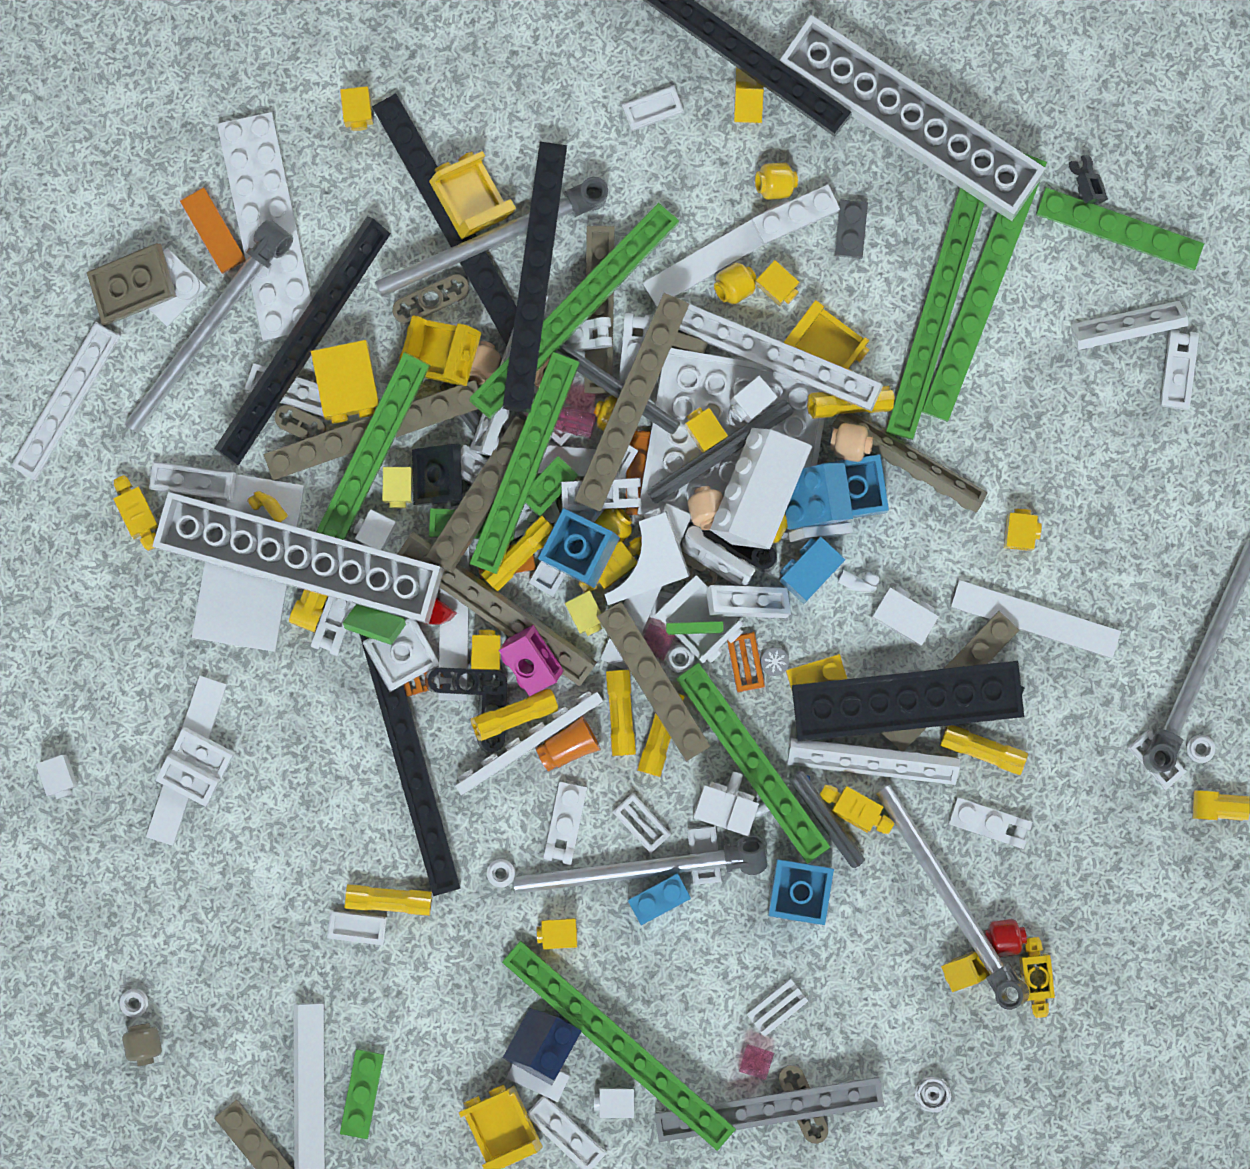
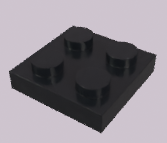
(437, 474)

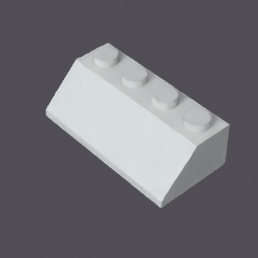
(760, 488)

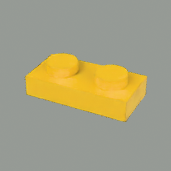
(818, 671)

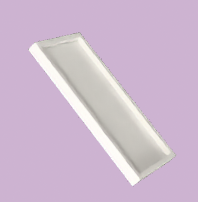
(238, 605)

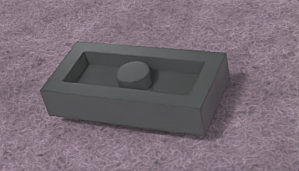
(851, 229)

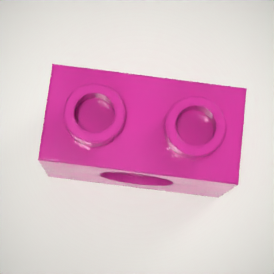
(531, 646)

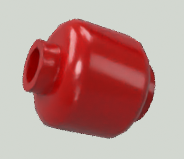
(1006, 937)

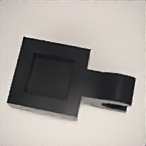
(1089, 184)

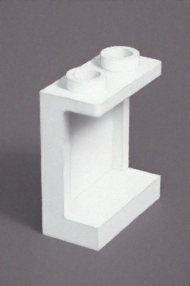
(692, 606)

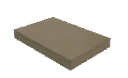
(131, 284)

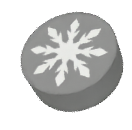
(774, 661)

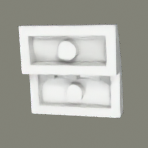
(195, 766)

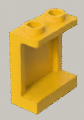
(470, 195)
(827, 338)
(444, 347)
(345, 381)
(501, 1127)

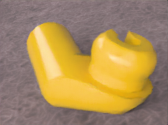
(269, 503)

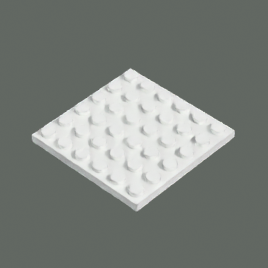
(711, 382)

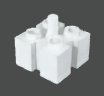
(727, 806)

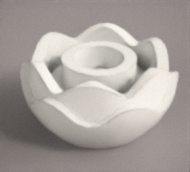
(941, 1097)

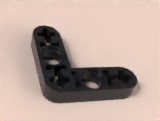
(486, 695)

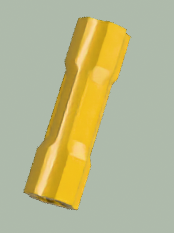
(826, 405)
(533, 540)
(530, 708)
(620, 712)
(656, 747)
(1001, 755)
(382, 899)

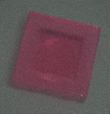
(658, 641)
(756, 1061)

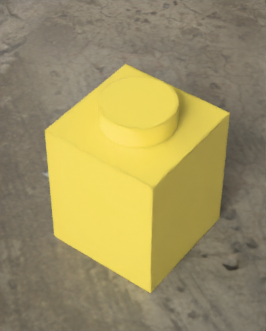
(397, 486)
(584, 613)

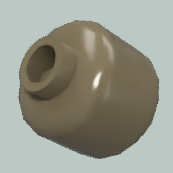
(142, 1044)

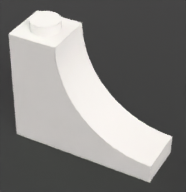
(659, 559)

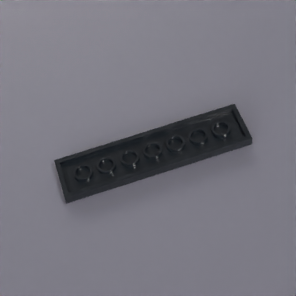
(908, 701)

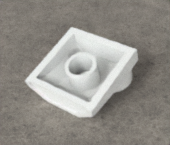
(186, 287)

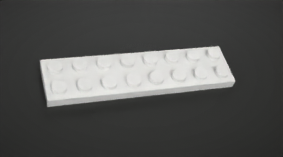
(259, 195)

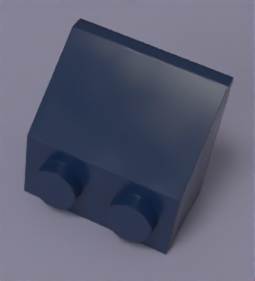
(542, 1045)

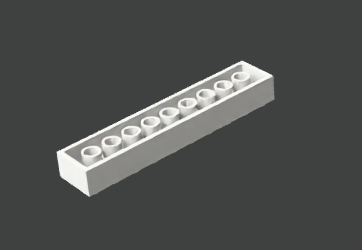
(914, 118)
(298, 557)

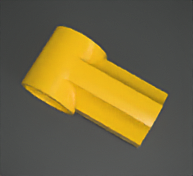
(308, 610)
(1212, 805)

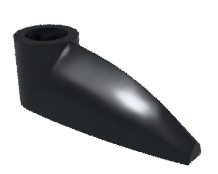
(746, 553)

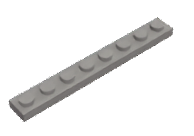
(782, 1107)

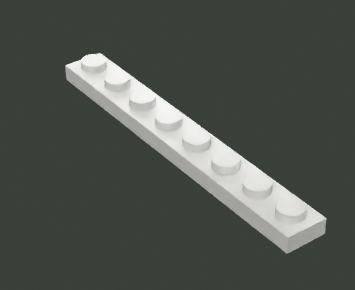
(781, 357)

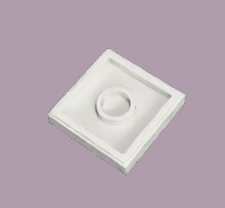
(405, 658)

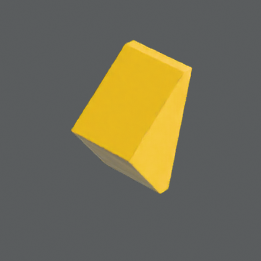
(747, 99)

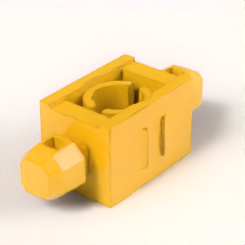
(135, 512)
(619, 564)
(856, 809)
(1040, 1007)

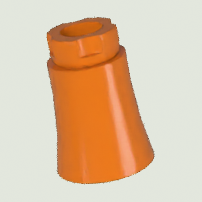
(568, 745)

